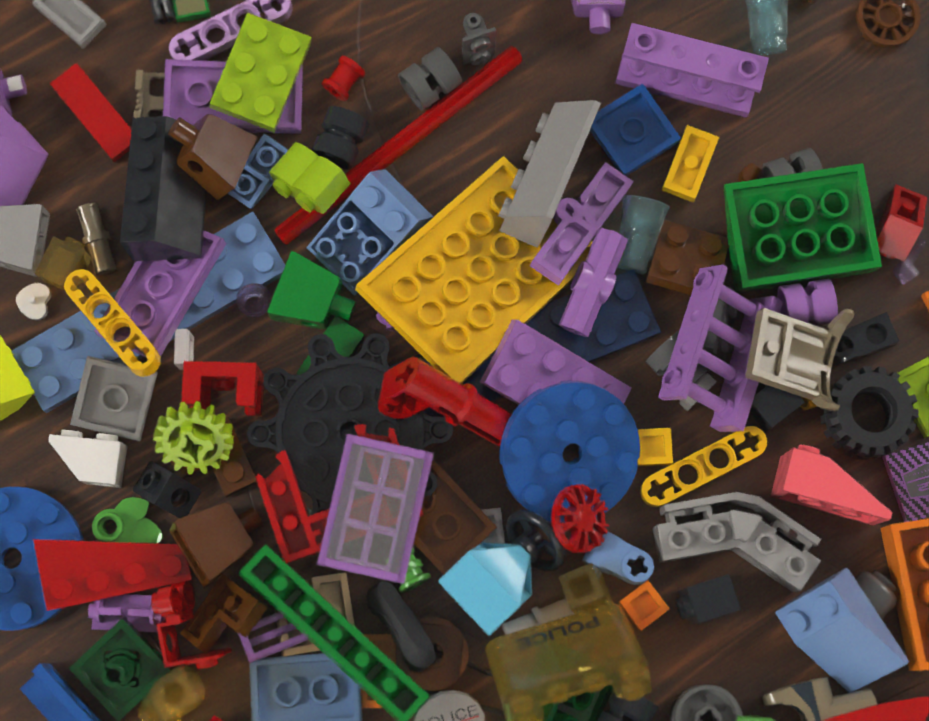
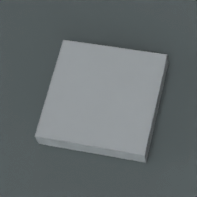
(113, 399)

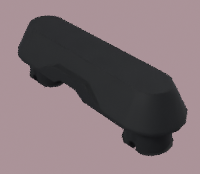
(403, 624)

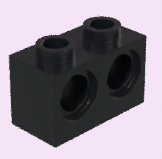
(707, 600)

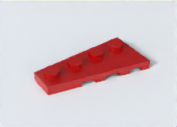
(100, 570)

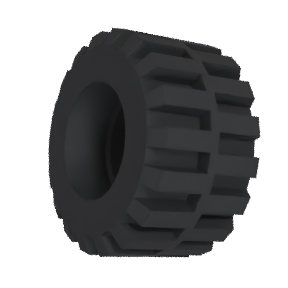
(892, 397)

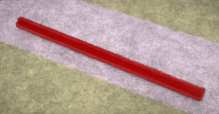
(409, 137)

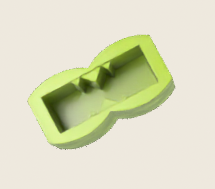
(308, 178)

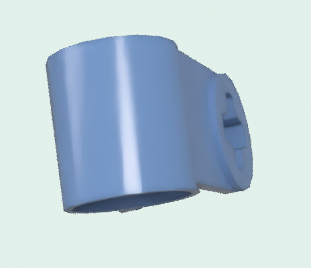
(614, 556)

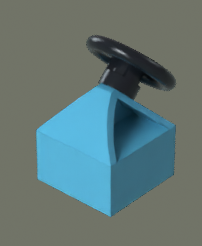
(497, 577)

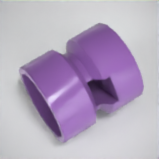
(813, 303)

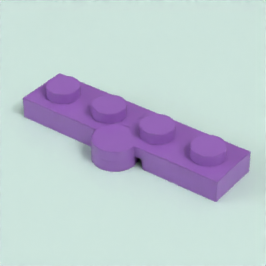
(579, 223)

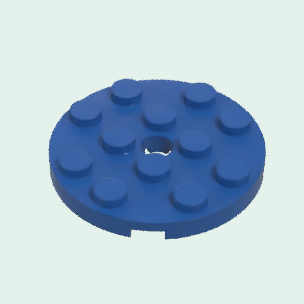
(562, 416)
(24, 517)

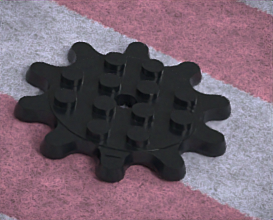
(324, 400)

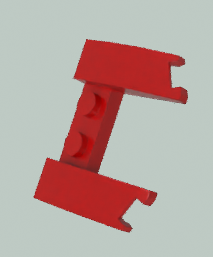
(293, 527)

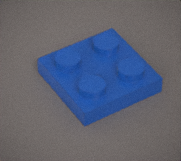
(633, 130)

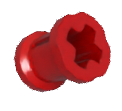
(343, 78)

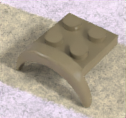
(796, 354)

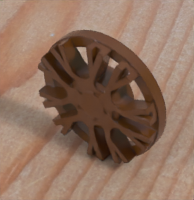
(886, 18)

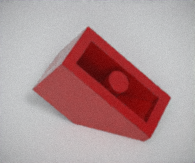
(901, 223)

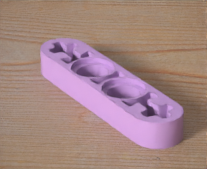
(228, 22)

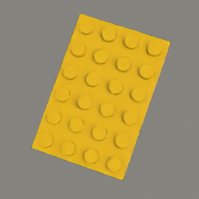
(463, 279)

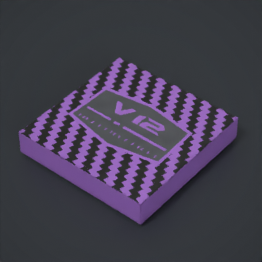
(910, 480)

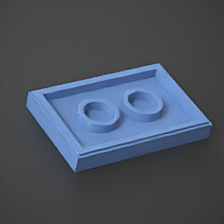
(302, 690)

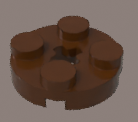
(454, 660)

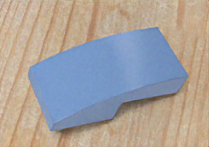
(255, 178)

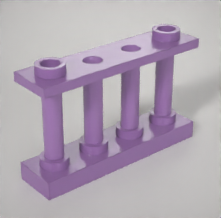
(691, 70)
(737, 392)

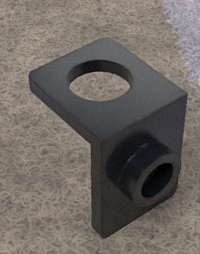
(159, 484)

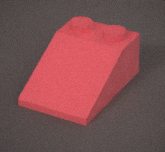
(822, 485)

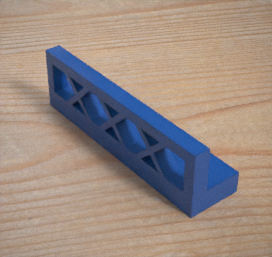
(56, 697)

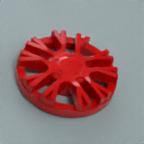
(579, 518)

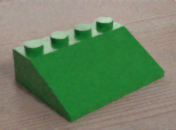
(800, 228)

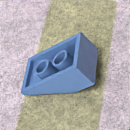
(842, 632)

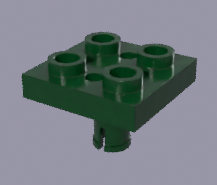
(111, 678)

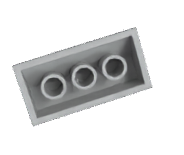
(548, 170)

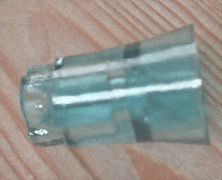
(768, 26)
(641, 225)

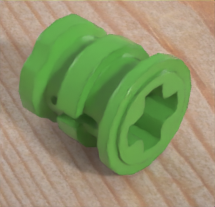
(414, 574)

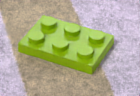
(260, 72)

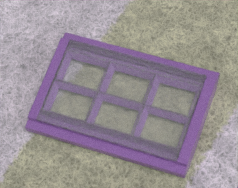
(375, 508)

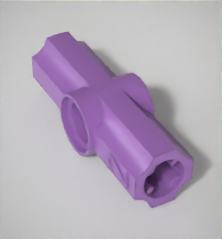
(593, 282)

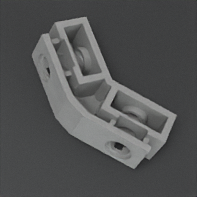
(742, 534)

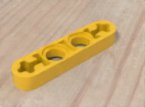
(112, 322)
(705, 470)

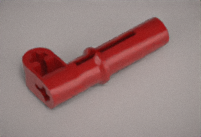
(418, 385)

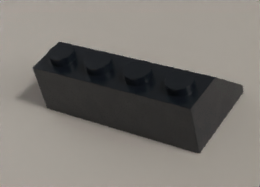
(161, 200)

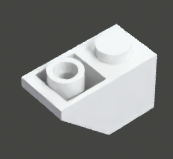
(92, 460)

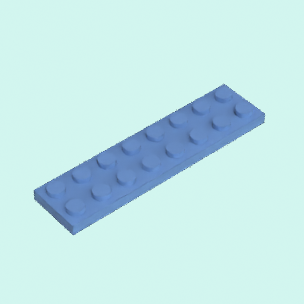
(58, 356)

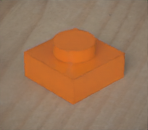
(644, 605)

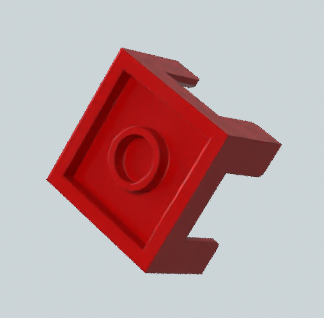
(223, 376)

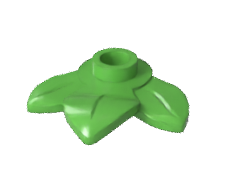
(130, 521)

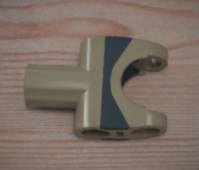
(815, 701)

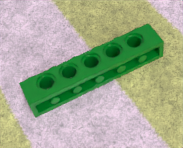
(333, 635)

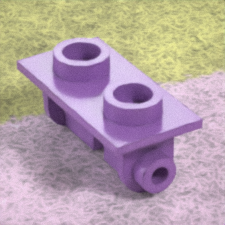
(135, 608)

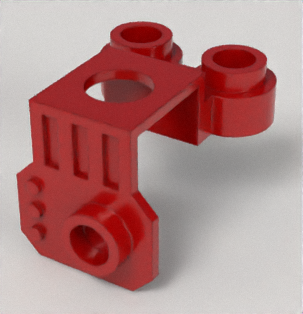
(177, 605)

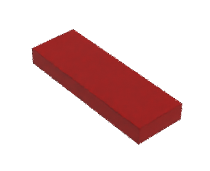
(93, 111)

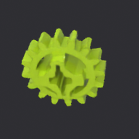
(193, 437)

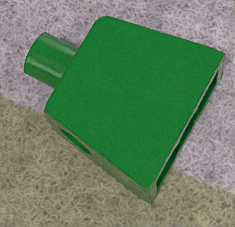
(308, 295)

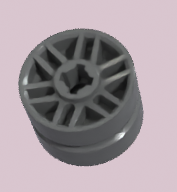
(702, 699)

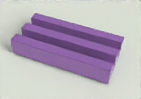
(247, 644)

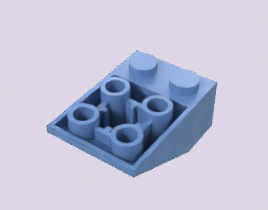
(368, 228)

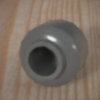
(878, 591)

